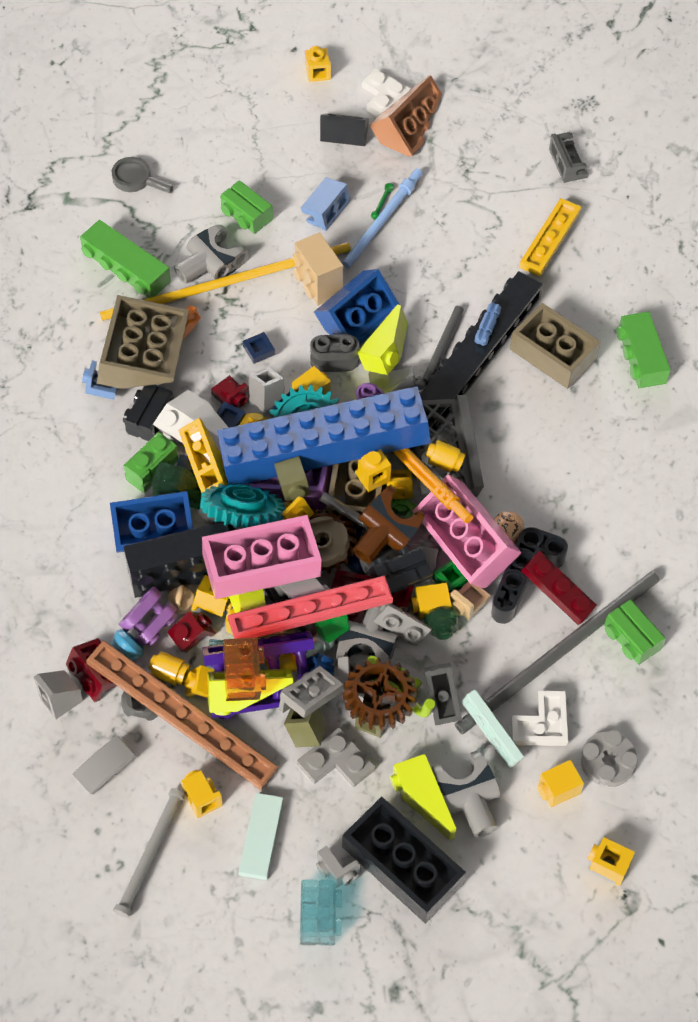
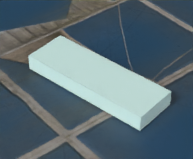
(492, 729)
(261, 836)

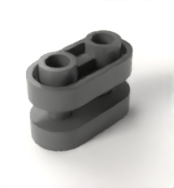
(334, 353)

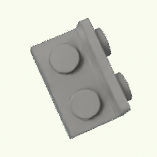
(310, 692)

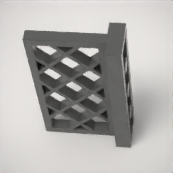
(464, 439)

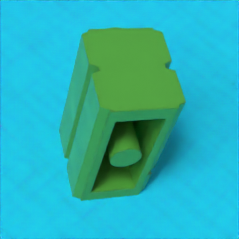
(246, 207)
(143, 465)
(634, 632)

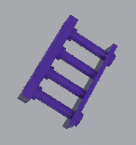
(273, 647)

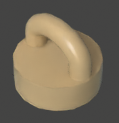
(182, 599)

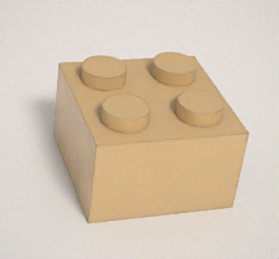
(317, 268)

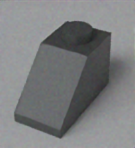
(443, 692)

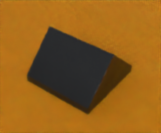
(343, 129)

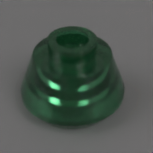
(442, 621)

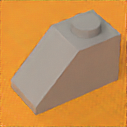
(58, 691)

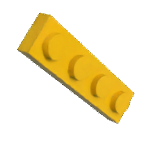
(550, 237)

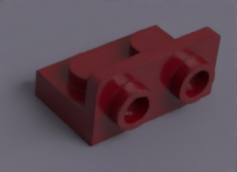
(92, 681)

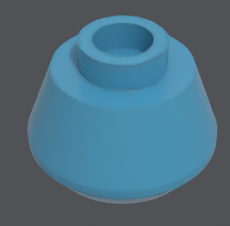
(125, 643)

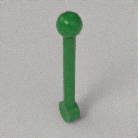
(388, 189)

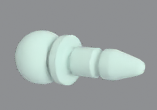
(320, 645)

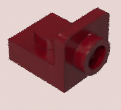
(231, 392)

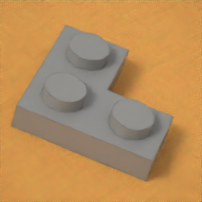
(339, 753)

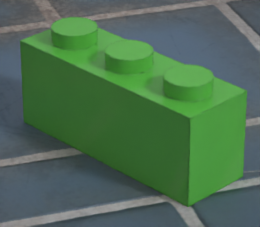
(643, 350)

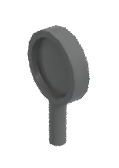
(133, 174)

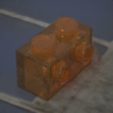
(242, 669)

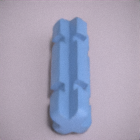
(487, 324)

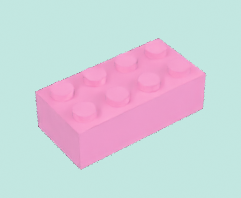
(476, 547)
(261, 556)

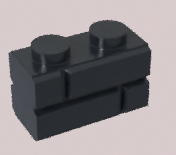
(146, 409)
(404, 570)

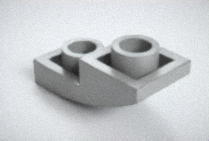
(104, 764)

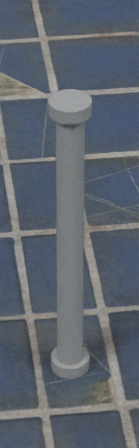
(123, 907)

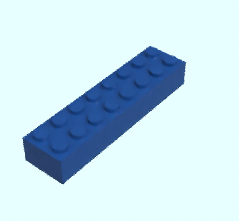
(324, 435)

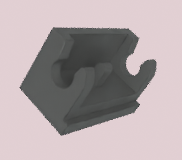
(567, 158)

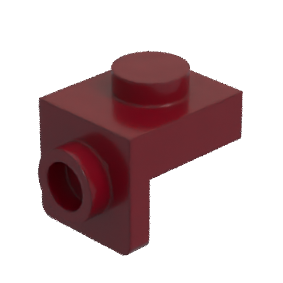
(191, 630)

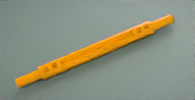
(434, 484)

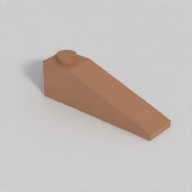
(405, 121)

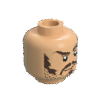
(511, 524)

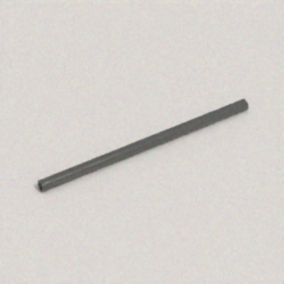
(560, 650)

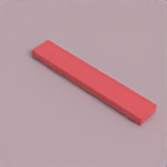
(310, 608)

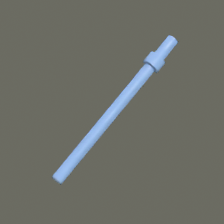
(405, 188)

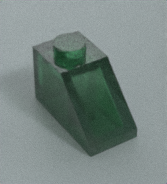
(176, 479)

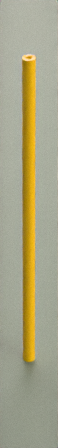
(225, 281)

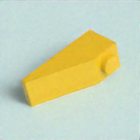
(203, 455)

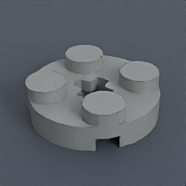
(612, 744)

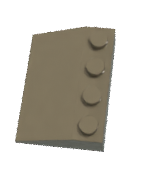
(141, 344)

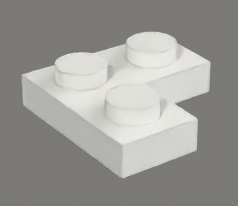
(386, 91)
(546, 728)

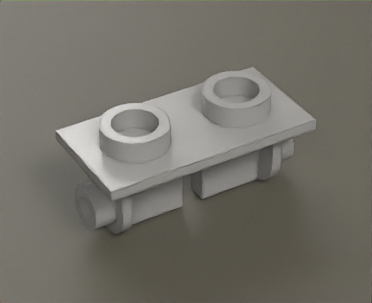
(402, 623)

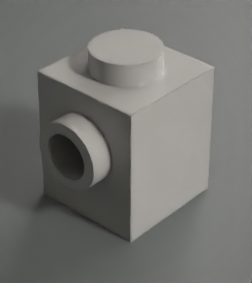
(265, 388)

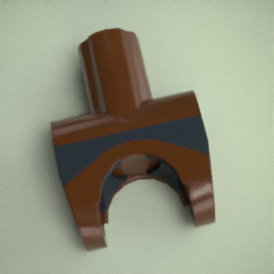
(384, 527)

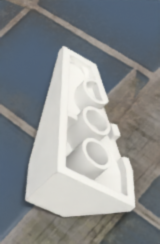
(185, 410)

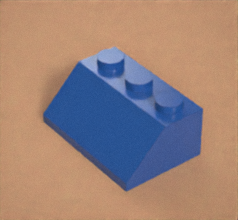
(358, 306)
(150, 518)

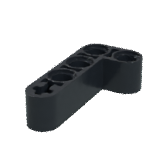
(543, 542)

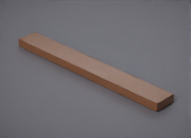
(182, 715)

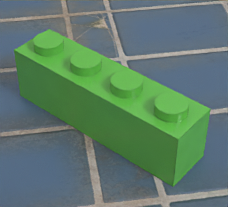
(125, 259)

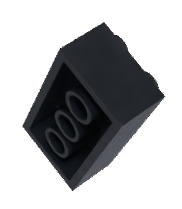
(169, 560)
(403, 859)

